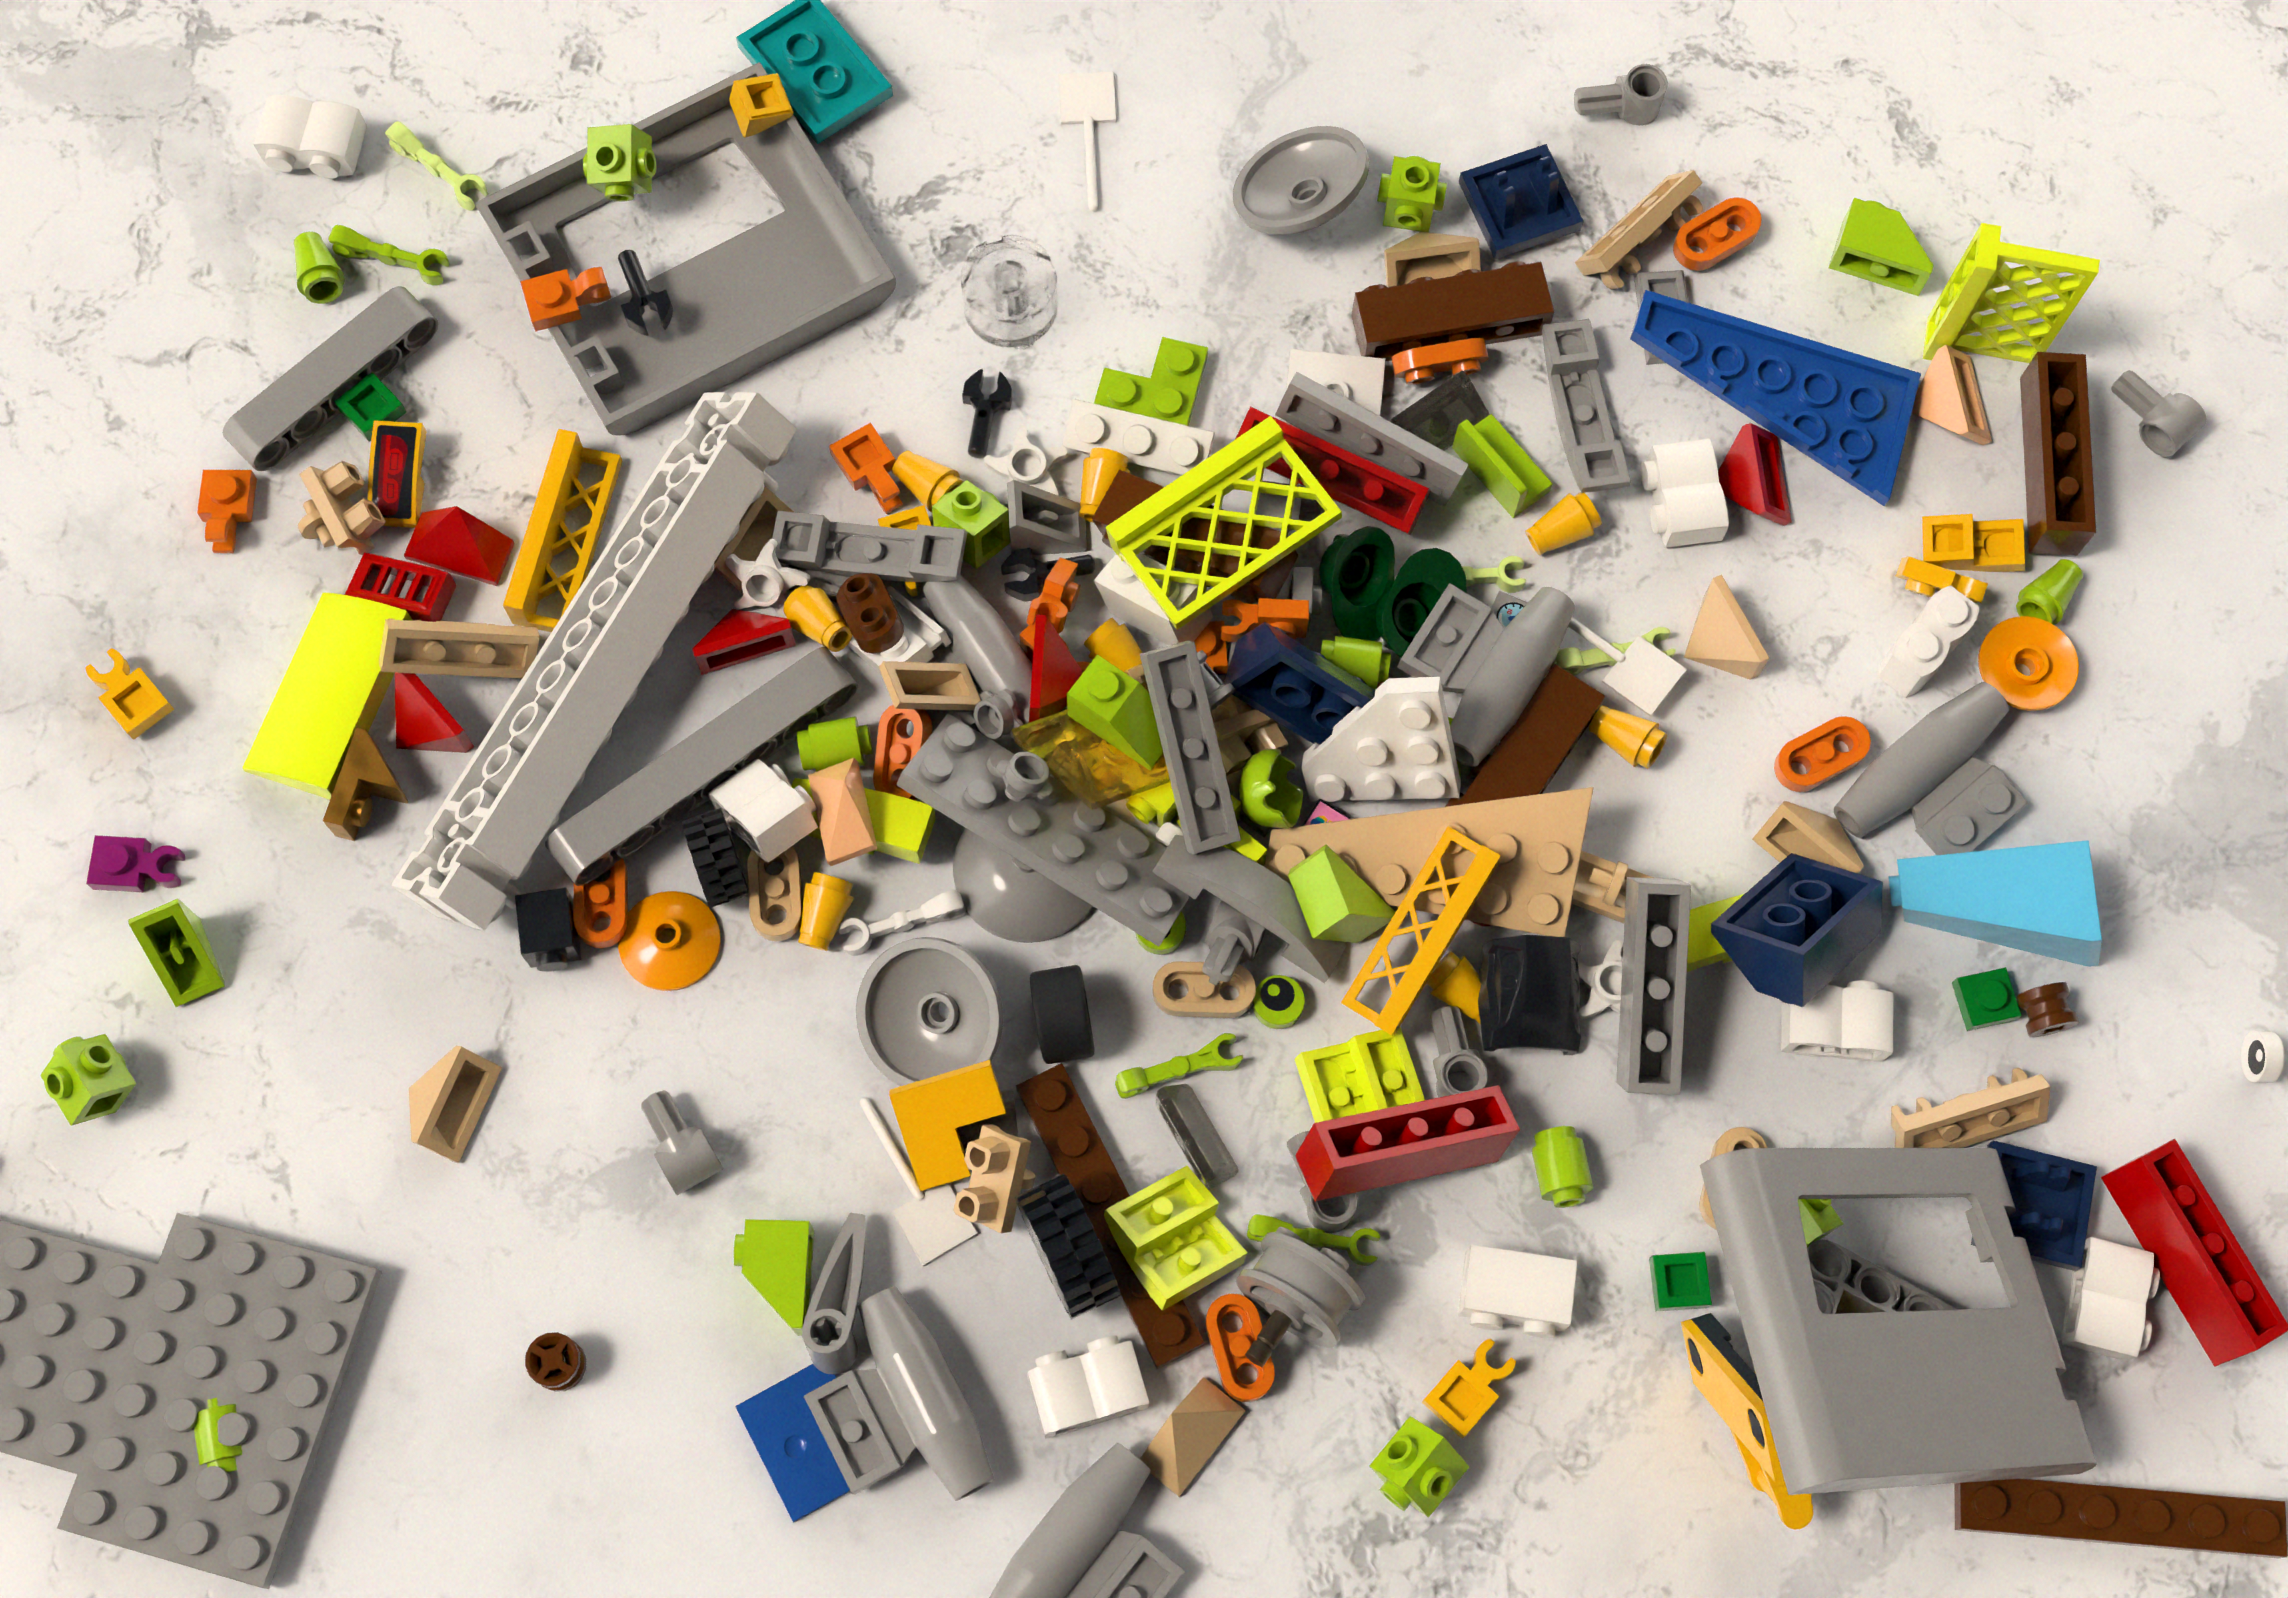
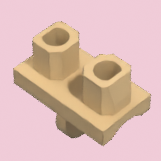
(331, 511)
(1239, 725)
(1602, 886)
(996, 1179)

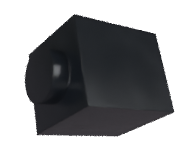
(547, 929)

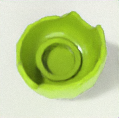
(1267, 793)

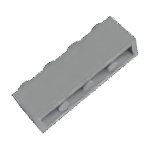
(1653, 985)

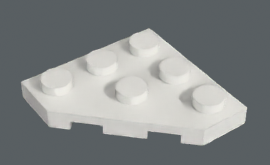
(1388, 748)

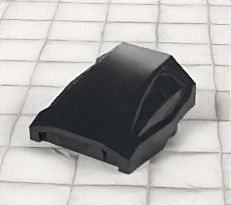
(1530, 994)

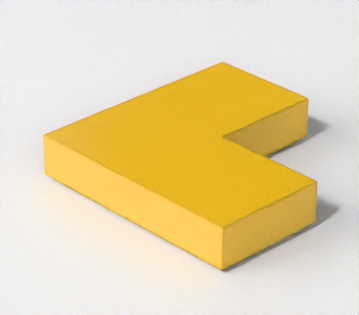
(933, 1111)

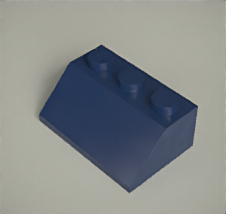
(1293, 683)
(1800, 927)

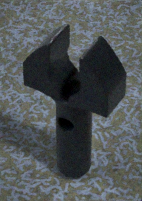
(642, 295)
(984, 409)
(1038, 571)

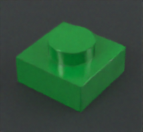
(369, 402)
(1986, 999)
(1680, 1281)

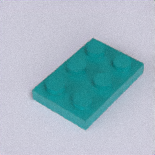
(818, 65)

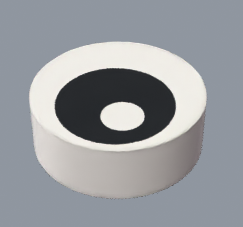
(2262, 1056)

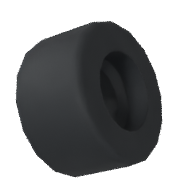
(1061, 1014)

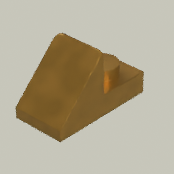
(361, 776)

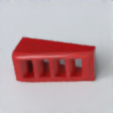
(434, 604)

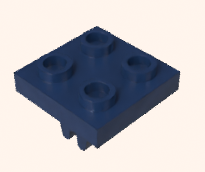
(1520, 201)
(2050, 1203)

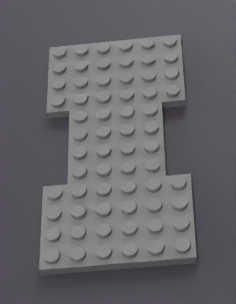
(122, 1354)

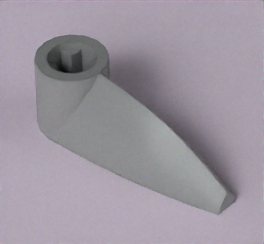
(836, 1301)

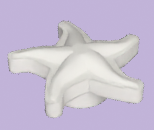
(1027, 463)
(765, 579)
(1603, 982)

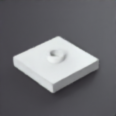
(1348, 375)

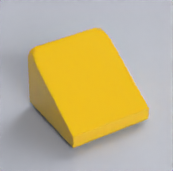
(759, 103)

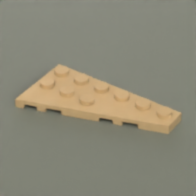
(1534, 834)

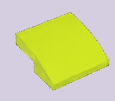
(1359, 1076)
(1174, 1237)

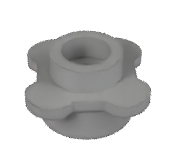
(997, 714)
(1024, 776)

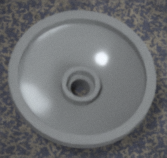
(1301, 180)
(1011, 896)
(901, 1013)

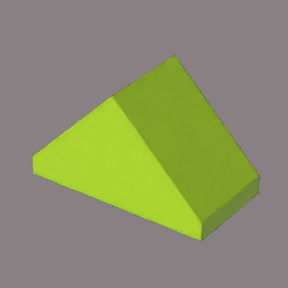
(1337, 899)
(178, 951)

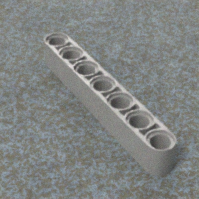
(687, 772)

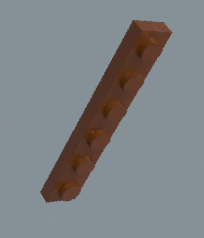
(1082, 1157)
(2123, 1516)

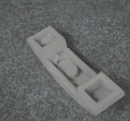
(1581, 407)
(853, 549)
(1254, 893)

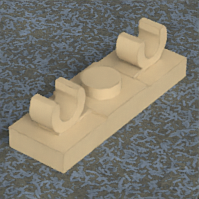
(1641, 228)
(457, 648)
(1974, 1115)

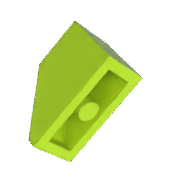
(1880, 248)
(1116, 711)
(778, 1264)

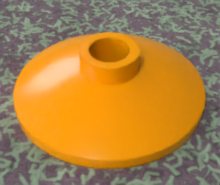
(2040, 648)
(683, 959)

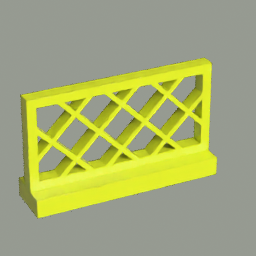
(1972, 291)
(1190, 497)

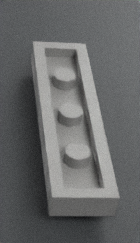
(1369, 436)
(1190, 747)

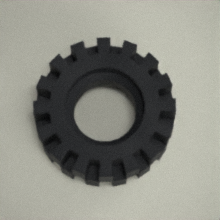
(715, 857)

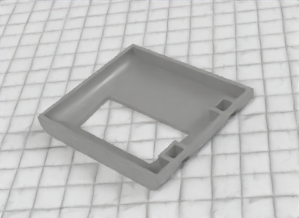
(729, 304)
(1901, 1391)

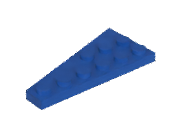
(1814, 396)

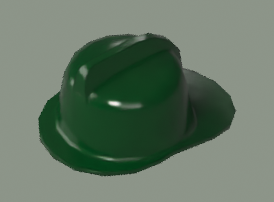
(1357, 575)
(1415, 594)

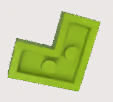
(1169, 391)

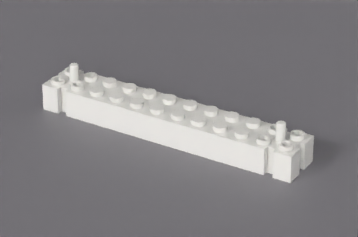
(595, 660)

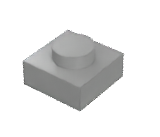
(1303, 589)

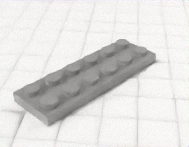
(1056, 836)

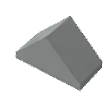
(1044, 521)

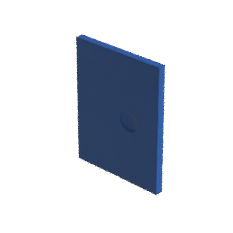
(793, 1443)

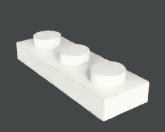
(1137, 436)

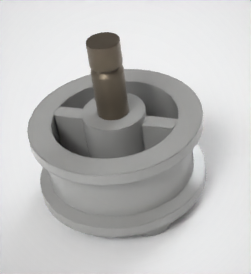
(1298, 1293)

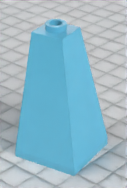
(2010, 897)

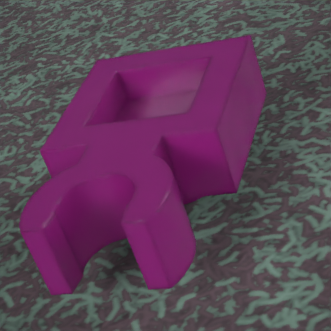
(127, 863)

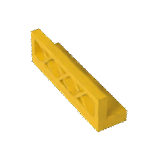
(547, 522)
(1438, 939)

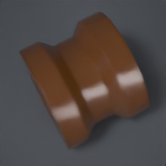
(2047, 1009)
(546, 1355)

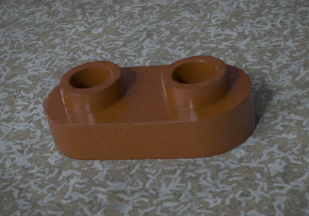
(870, 613)

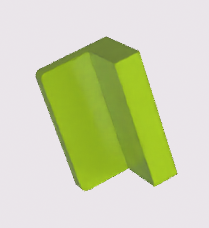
(1500, 464)

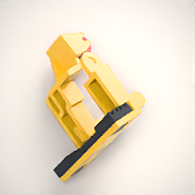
(1736, 1397)

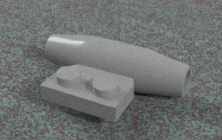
(981, 643)
(1486, 662)
(1933, 772)
(905, 1404)
(1079, 1545)

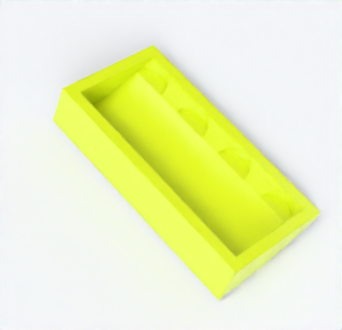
(325, 695)

